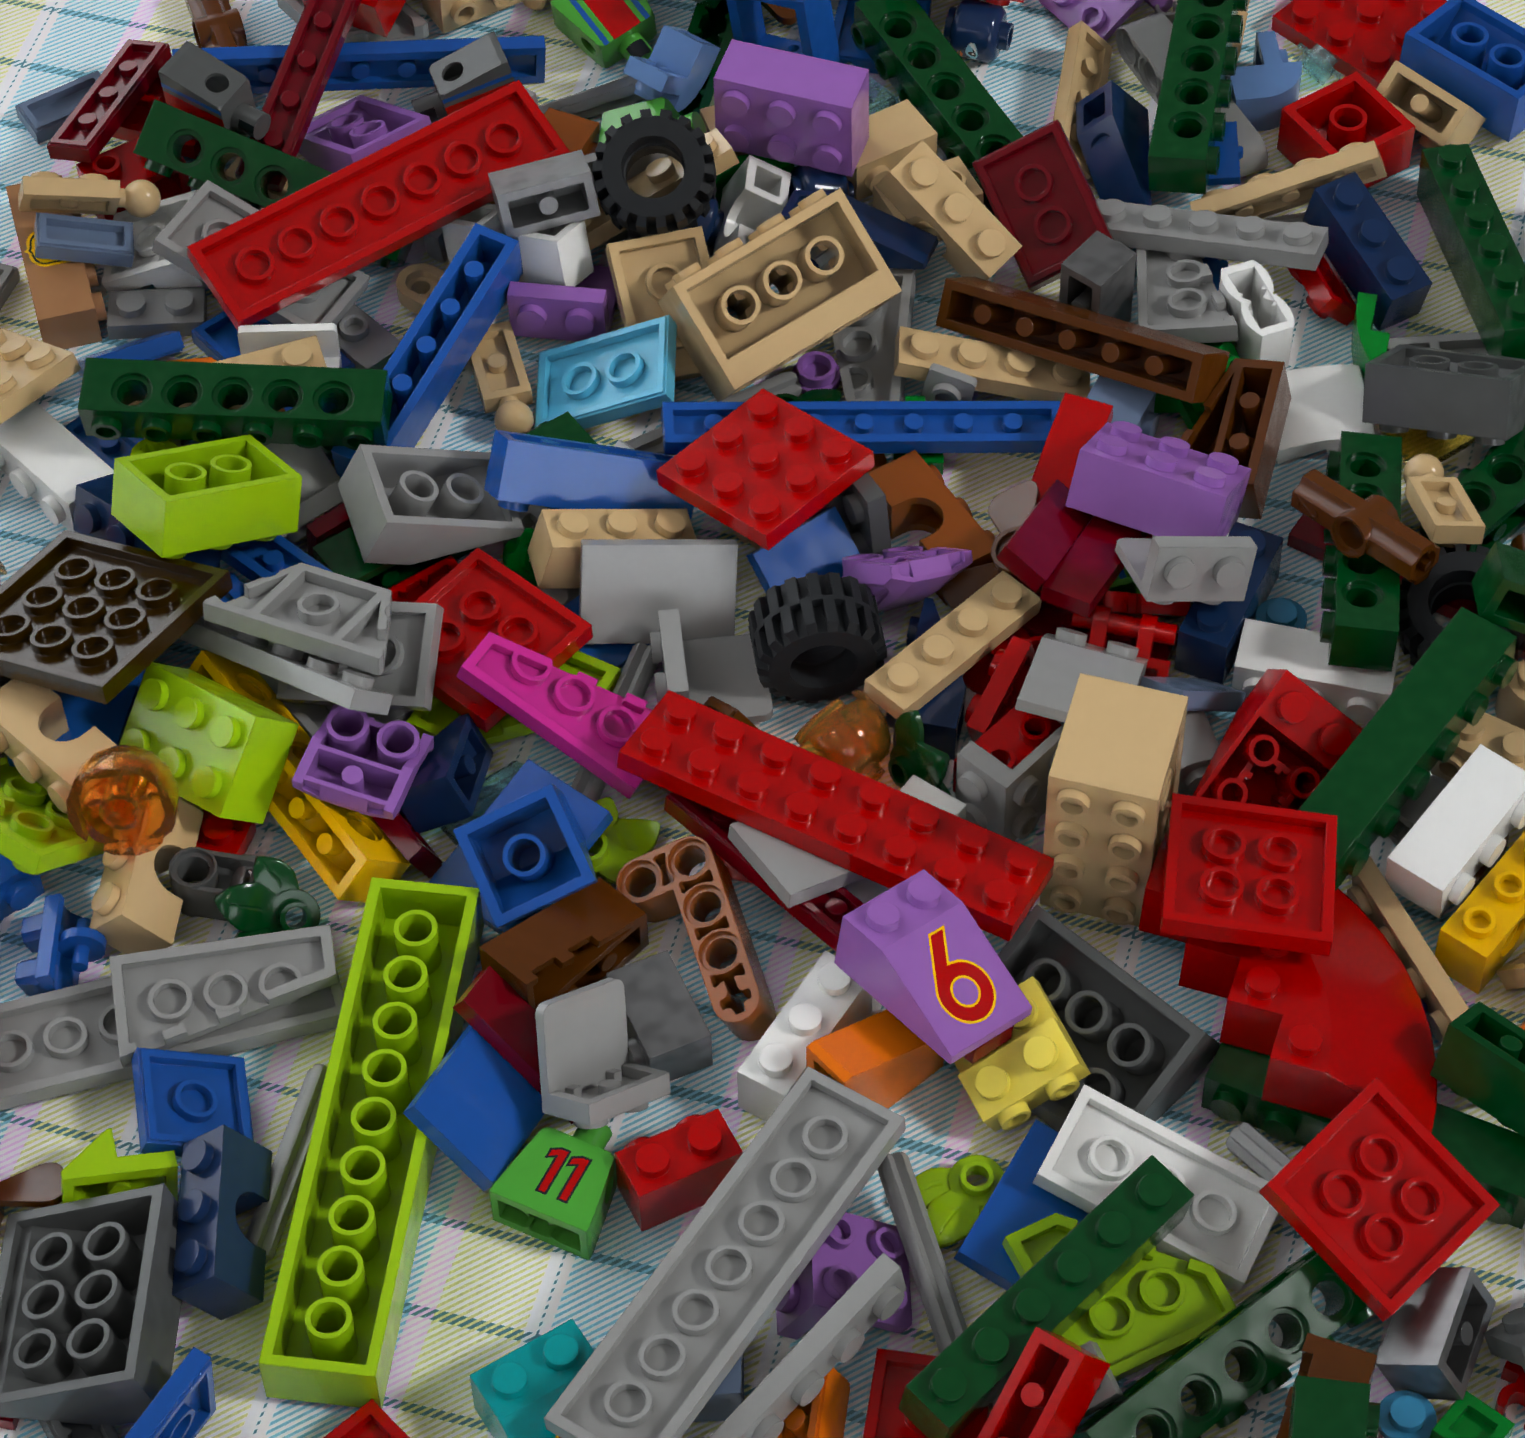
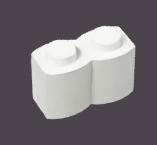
(1261, 316)

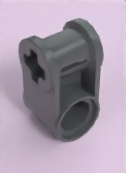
(214, 871)

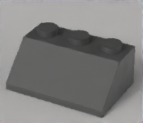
(1445, 394)

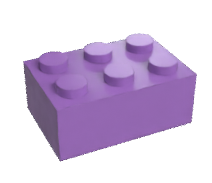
(792, 107)
(1157, 483)

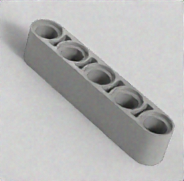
(1145, 50)

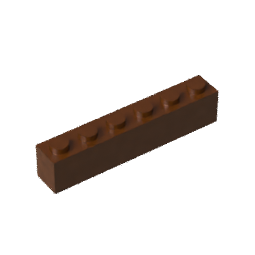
(1081, 338)

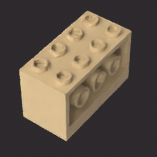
(809, 302)
(1111, 796)

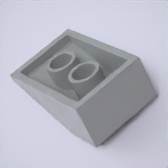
(421, 503)
(1060, 661)

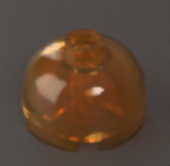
(849, 735)
(124, 800)

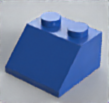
(526, 854)

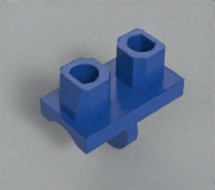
(62, 945)

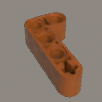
(711, 940)

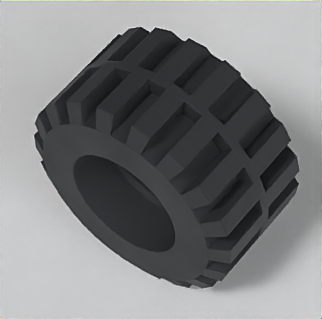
(651, 136)
(1446, 582)
(816, 637)

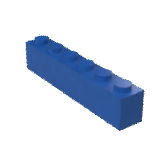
(445, 334)

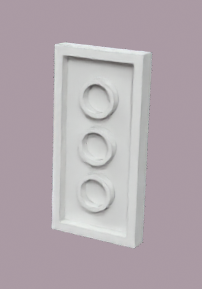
(1109, 1141)

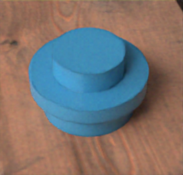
(1282, 612)
(1406, 1415)

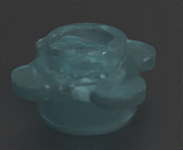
(1318, 63)

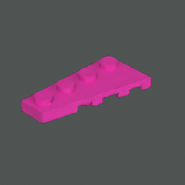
(558, 706)

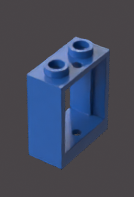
(814, 25)

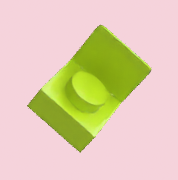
(100, 1171)

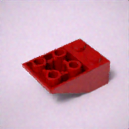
(1278, 745)

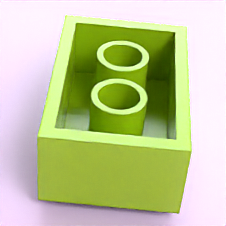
(206, 496)
(212, 739)

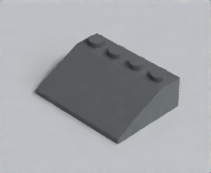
(1124, 1032)
(88, 1307)

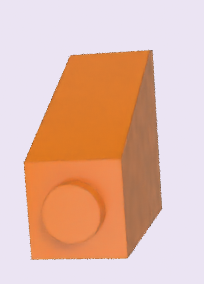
(875, 1058)

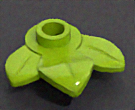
(621, 842)
(952, 1200)

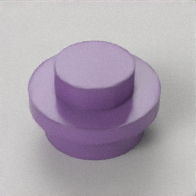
(817, 371)

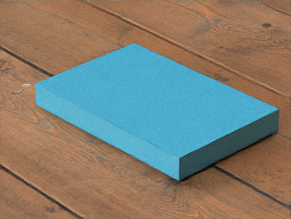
(609, 374)

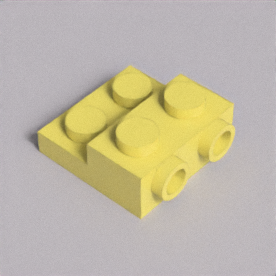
(1026, 1069)

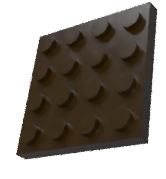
(98, 613)

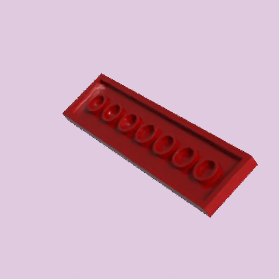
(371, 206)
(833, 811)

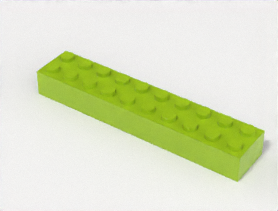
(366, 1161)

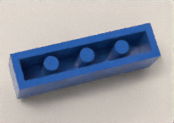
(574, 475)

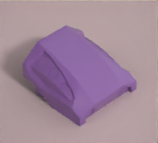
(906, 572)
(362, 762)

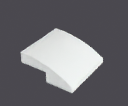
(1321, 406)

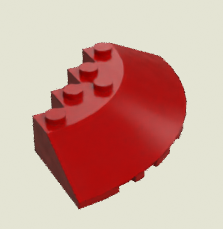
(1318, 1017)

